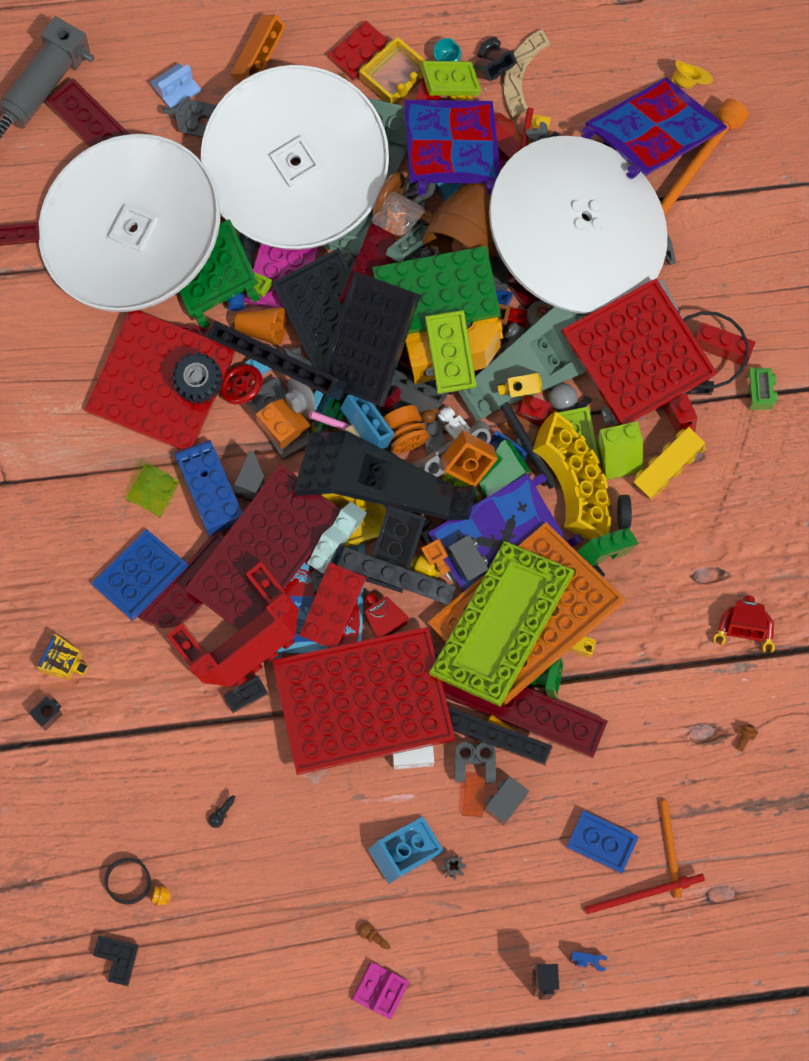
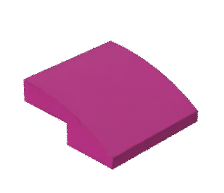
(380, 990)

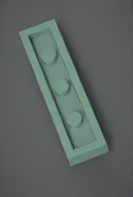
(408, 244)

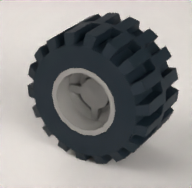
(197, 378)

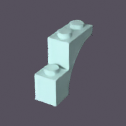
(336, 536)

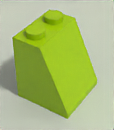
(620, 450)

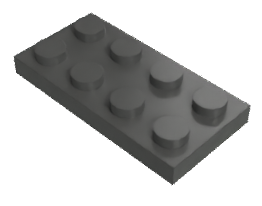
(269, 393)

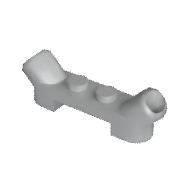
(433, 463)

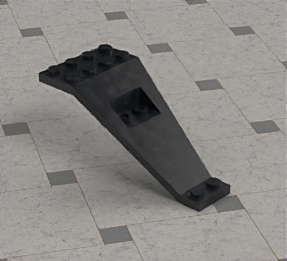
(360, 470)

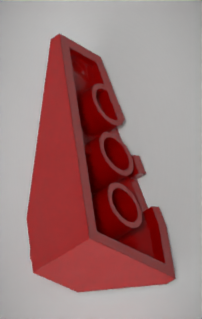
(507, 137)

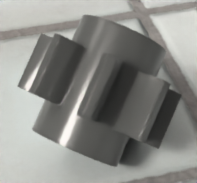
(452, 861)

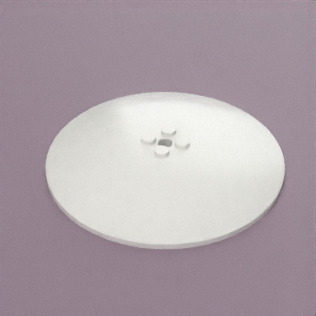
(288, 116)
(105, 193)
(548, 243)

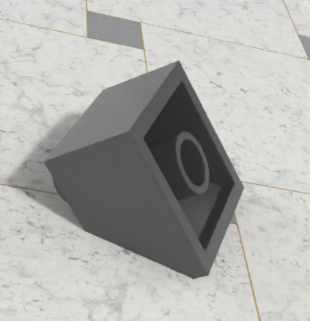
(249, 479)

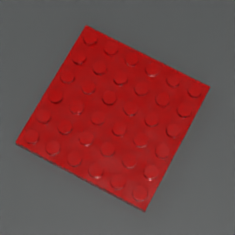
(638, 352)
(138, 383)

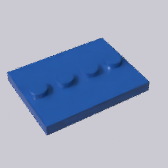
(139, 575)

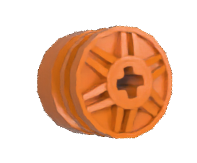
(407, 429)

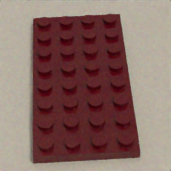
(273, 530)

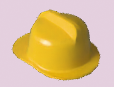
(689, 75)

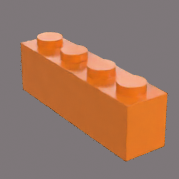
(259, 47)

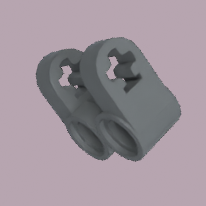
(475, 758)

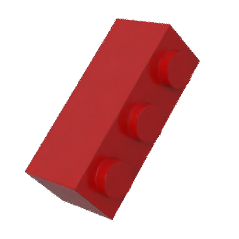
(723, 343)

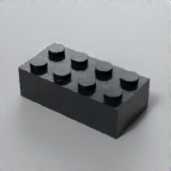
(398, 541)

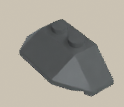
(421, 395)

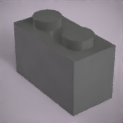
(467, 558)
(506, 800)

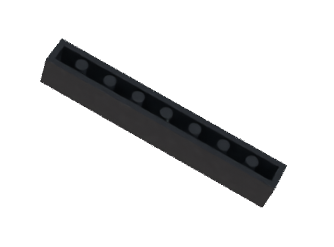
(277, 360)

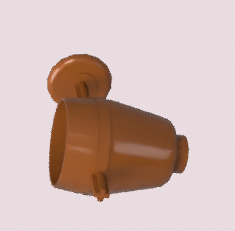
(459, 217)

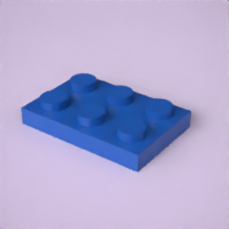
(602, 842)

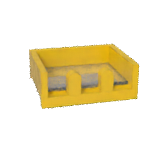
(393, 71)

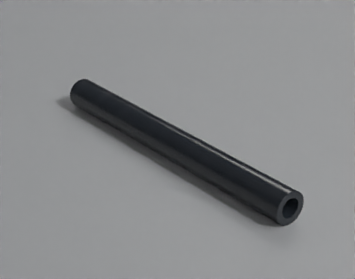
(527, 443)

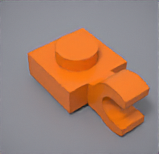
(436, 553)

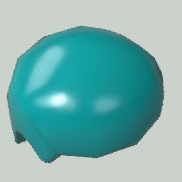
(447, 50)

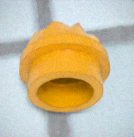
(160, 896)

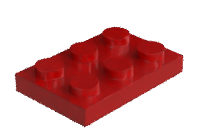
(358, 49)

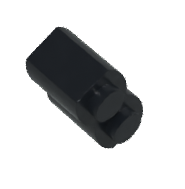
(495, 63)

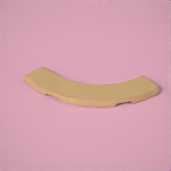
(513, 78)

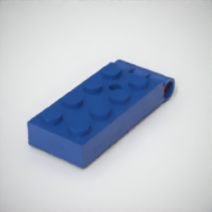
(210, 493)

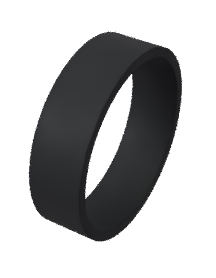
(112, 866)

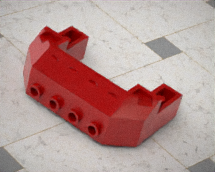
(250, 645)

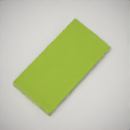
(450, 352)

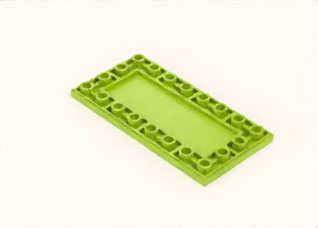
(502, 623)

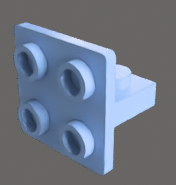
(176, 85)

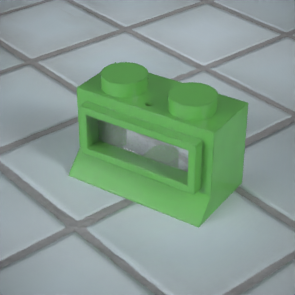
(761, 388)

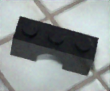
(545, 981)

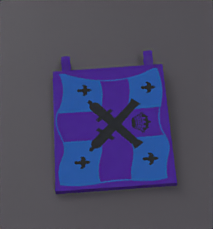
(503, 516)

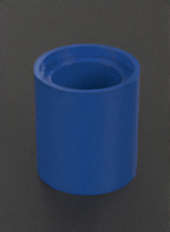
(236, 303)

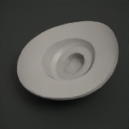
(300, 398)

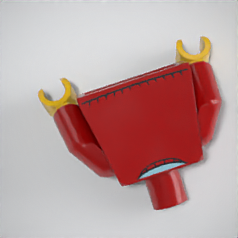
(747, 621)

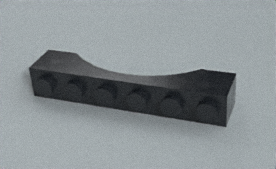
(395, 575)

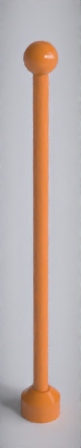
(734, 116)

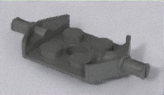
(188, 116)

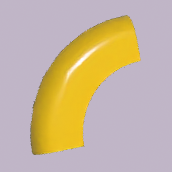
(579, 477)

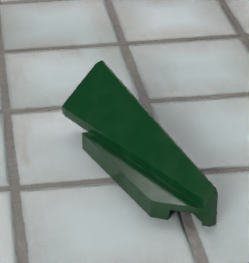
(331, 408)

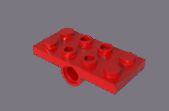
(333, 606)

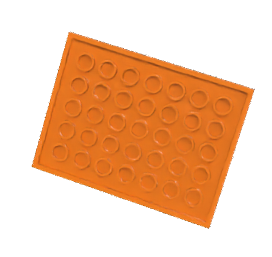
(581, 608)

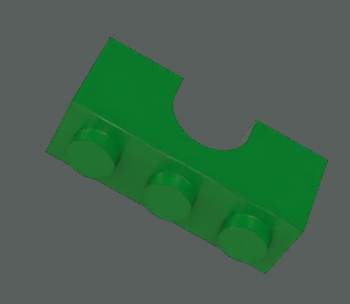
(612, 544)

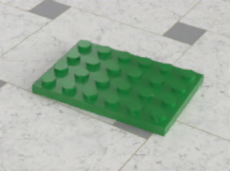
(446, 285)

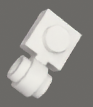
(455, 425)

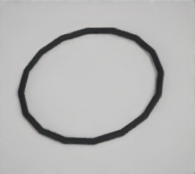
(743, 336)

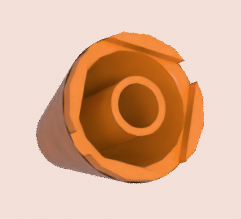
(262, 324)

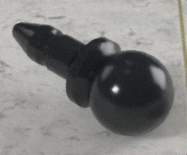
(216, 818)

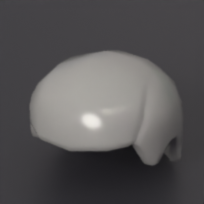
(563, 397)

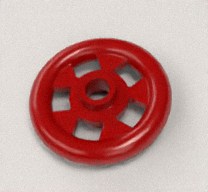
(241, 384)

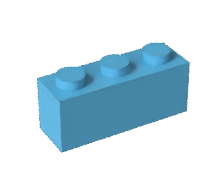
(367, 421)

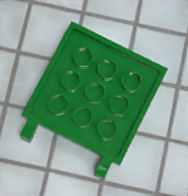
(221, 277)

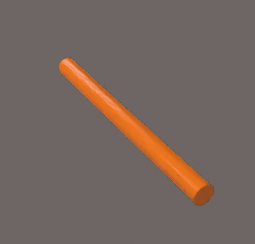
(670, 845)

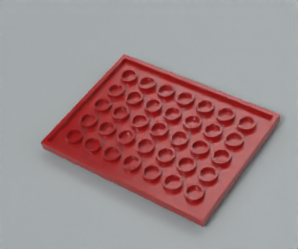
(362, 701)

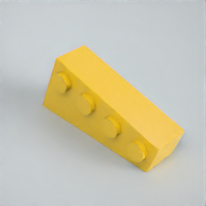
(669, 463)

